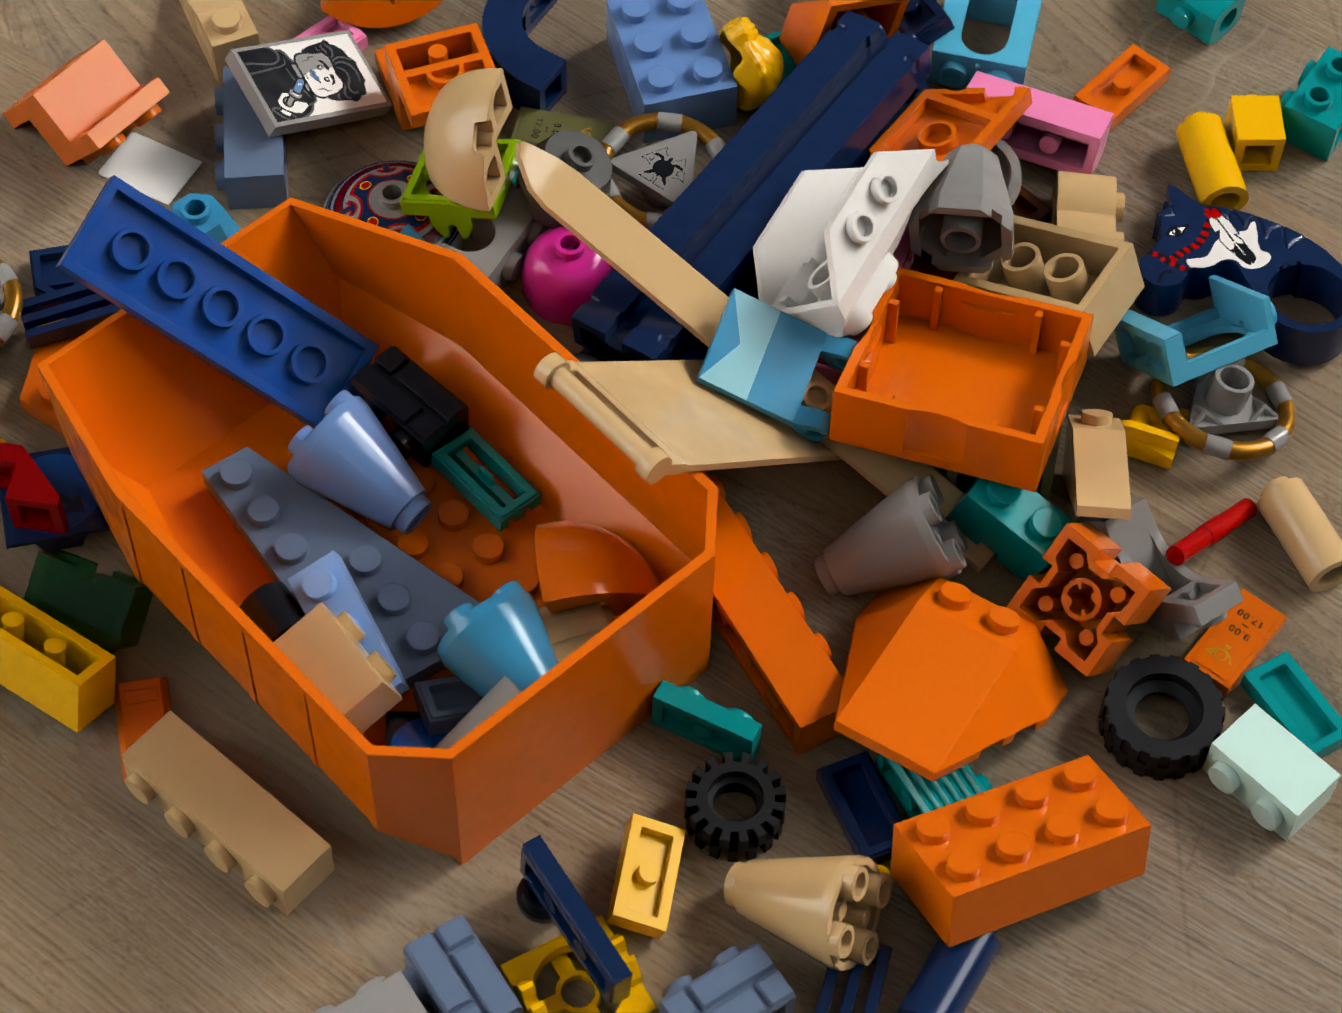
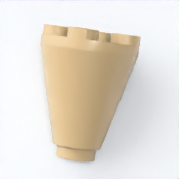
(814, 904)

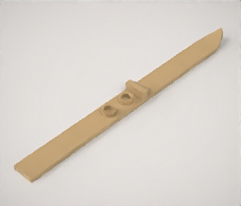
(694, 302)

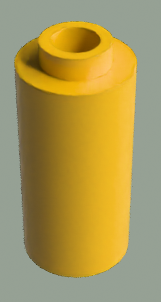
(1211, 161)

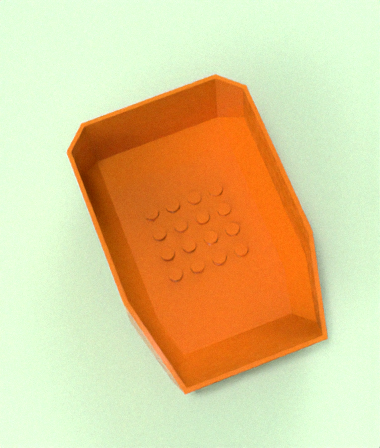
(155, 416)

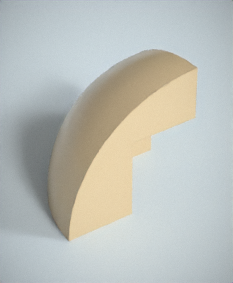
(462, 138)

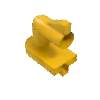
(1150, 438)

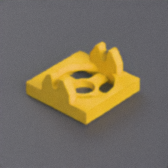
(524, 970)

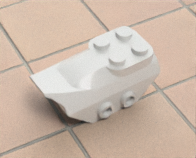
(836, 236)

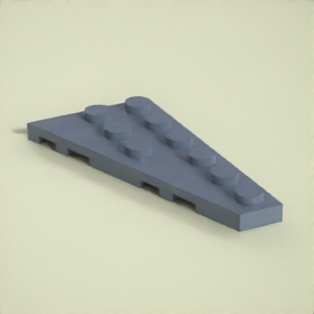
(296, 527)

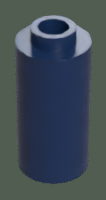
(951, 976)

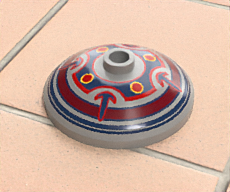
(370, 195)

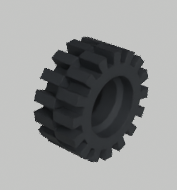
(735, 835)

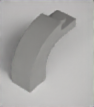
(1193, 600)

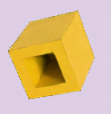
(1255, 131)

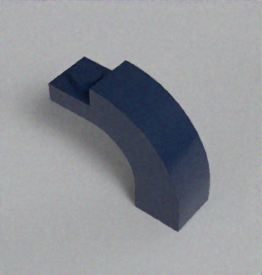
(531, 73)

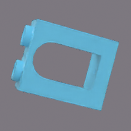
(956, 64)
(1161, 348)

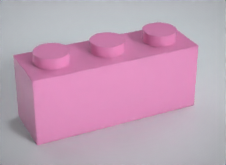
(1053, 128)

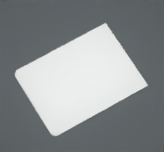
(150, 167)

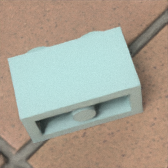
(1270, 772)

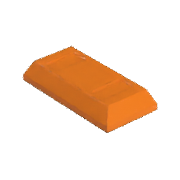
(138, 708)

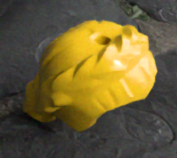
(754, 62)

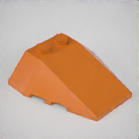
(943, 677)

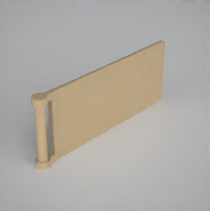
(671, 420)

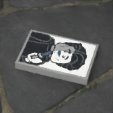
(308, 82)

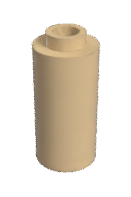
(1303, 531)

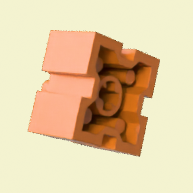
(1089, 598)

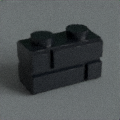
(410, 405)

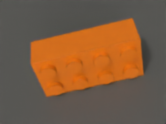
(1019, 850)

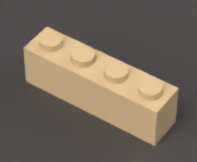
(227, 813)

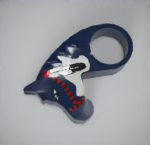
(1249, 251)

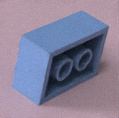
(671, 61)

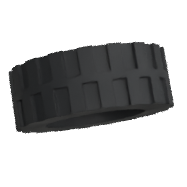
(1169, 678)

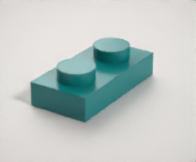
(693, 717)

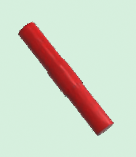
(1211, 532)

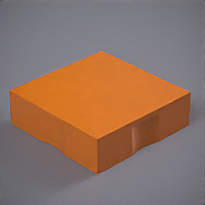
(962, 379)

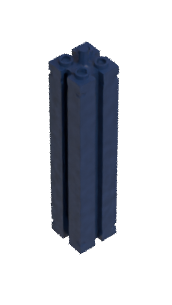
(815, 120)

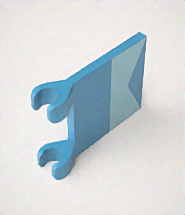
(768, 361)

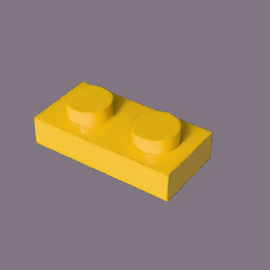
(646, 876)

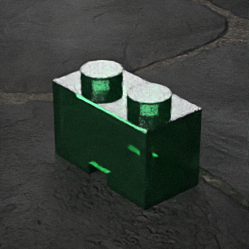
(90, 603)

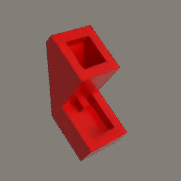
(29, 494)

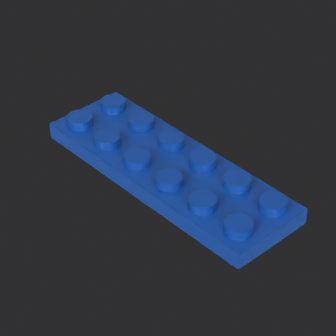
(214, 303)

